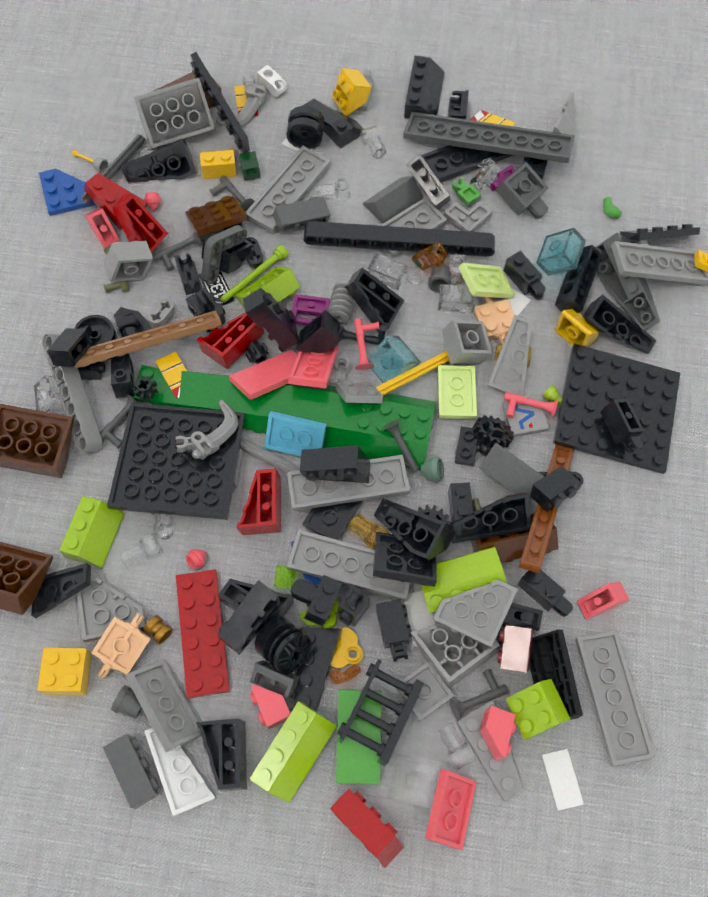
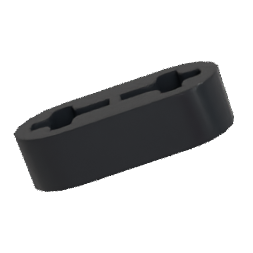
(255, 252)

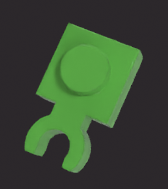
(467, 194)

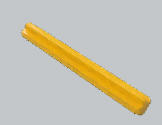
(413, 373)

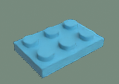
(293, 434)

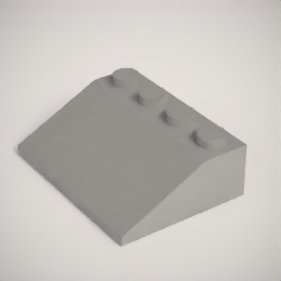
(174, 113)

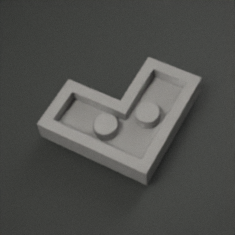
(465, 219)

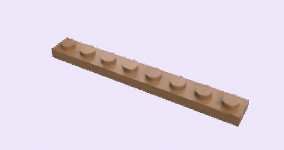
(149, 338)

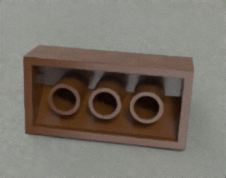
(512, 545)

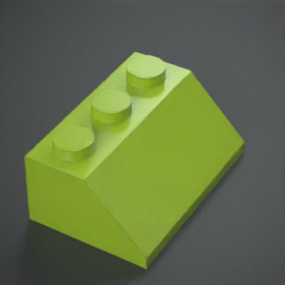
(278, 282)
(91, 532)

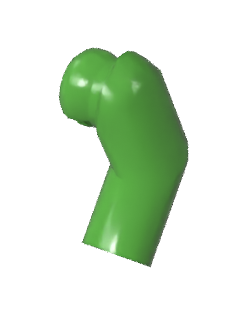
(611, 210)

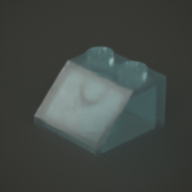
(392, 358)

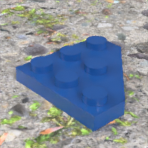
(62, 192)

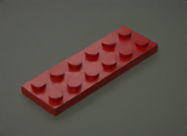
(199, 625)

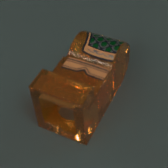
(428, 256)

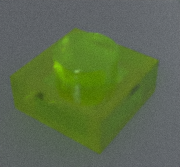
(284, 577)

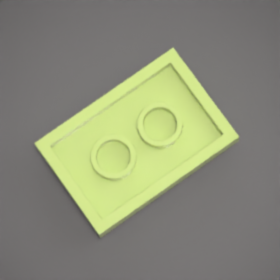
(486, 281)
(456, 392)

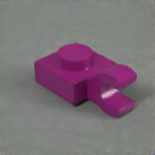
(502, 176)

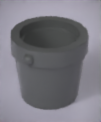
(438, 276)
(127, 703)

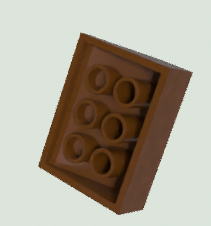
(34, 440)
(21, 576)

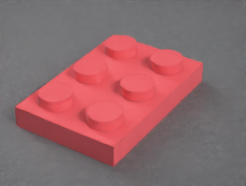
(450, 809)

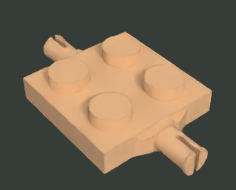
(496, 318)
(121, 645)

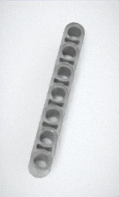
(74, 402)

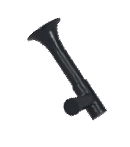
(344, 334)

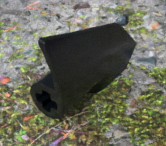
(130, 322)

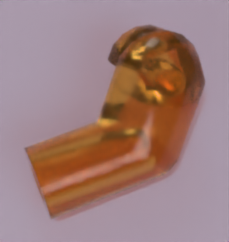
(345, 676)

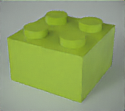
(537, 709)

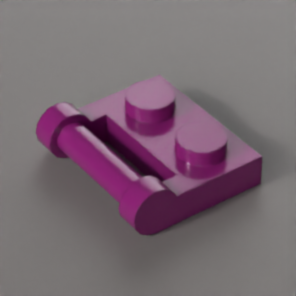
(308, 306)

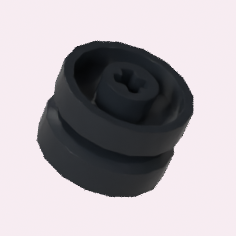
(305, 127)
(102, 329)

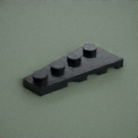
(660, 232)
(317, 665)

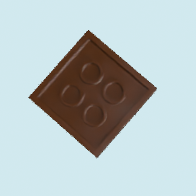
(216, 215)

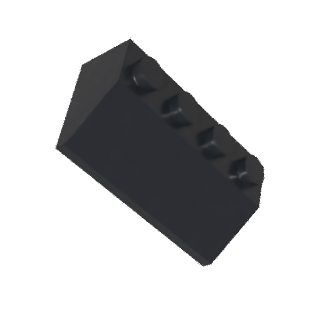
(424, 87)

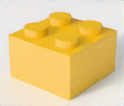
(64, 671)

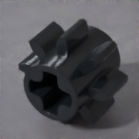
(256, 352)
(145, 393)

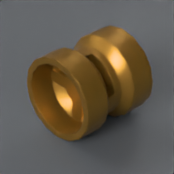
(157, 629)

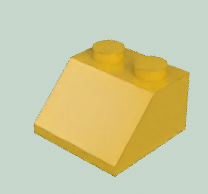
(218, 163)
(576, 329)

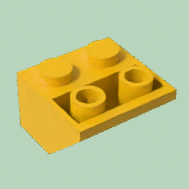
(351, 90)

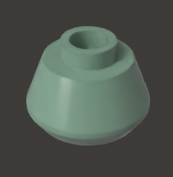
(433, 469)

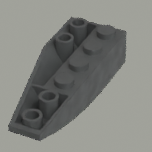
(629, 291)

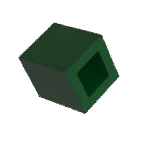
(249, 165)

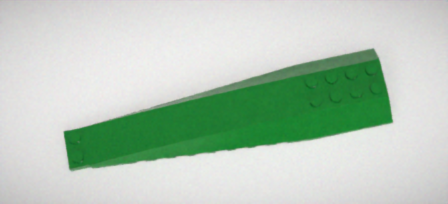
(346, 422)

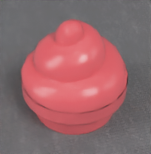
(153, 200)
(196, 558)

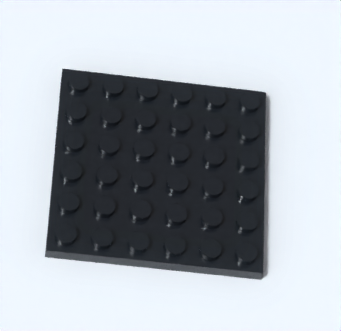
(596, 380)
(164, 481)

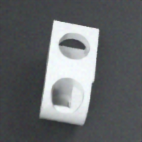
(271, 80)

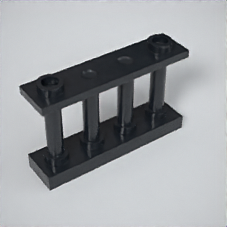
(393, 730)

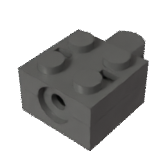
(523, 192)

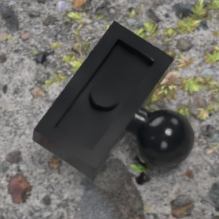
(468, 446)

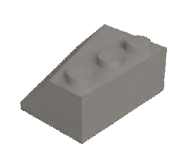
(452, 652)

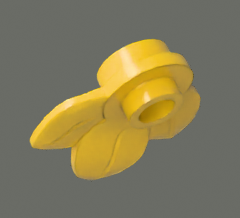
(347, 642)

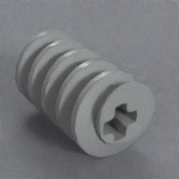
(340, 303)

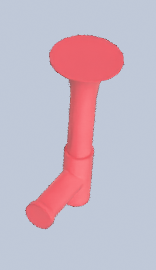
(363, 364)
(514, 398)

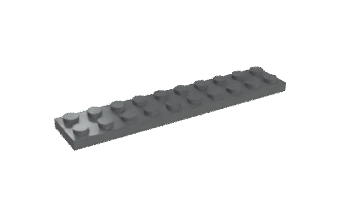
(489, 137)

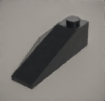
(337, 126)
(162, 164)
(415, 530)

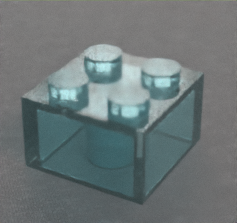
(561, 251)

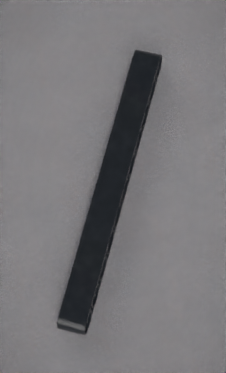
(398, 238)

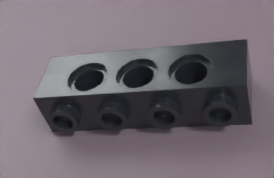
(579, 281)

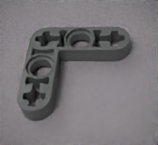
(214, 248)

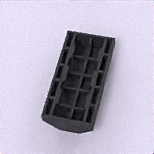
(551, 661)

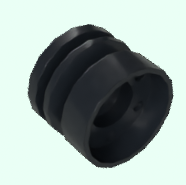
(283, 645)

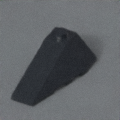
(615, 323)
(501, 517)

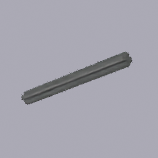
(126, 154)

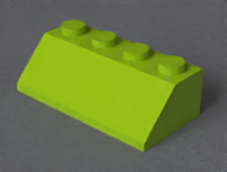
(462, 575)
(293, 752)

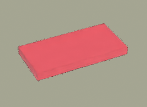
(313, 368)
(264, 375)

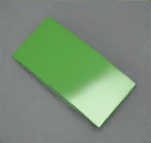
(354, 761)

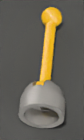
(99, 163)

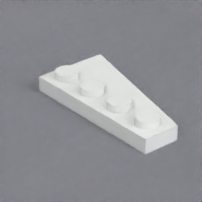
(178, 776)

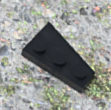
(59, 587)

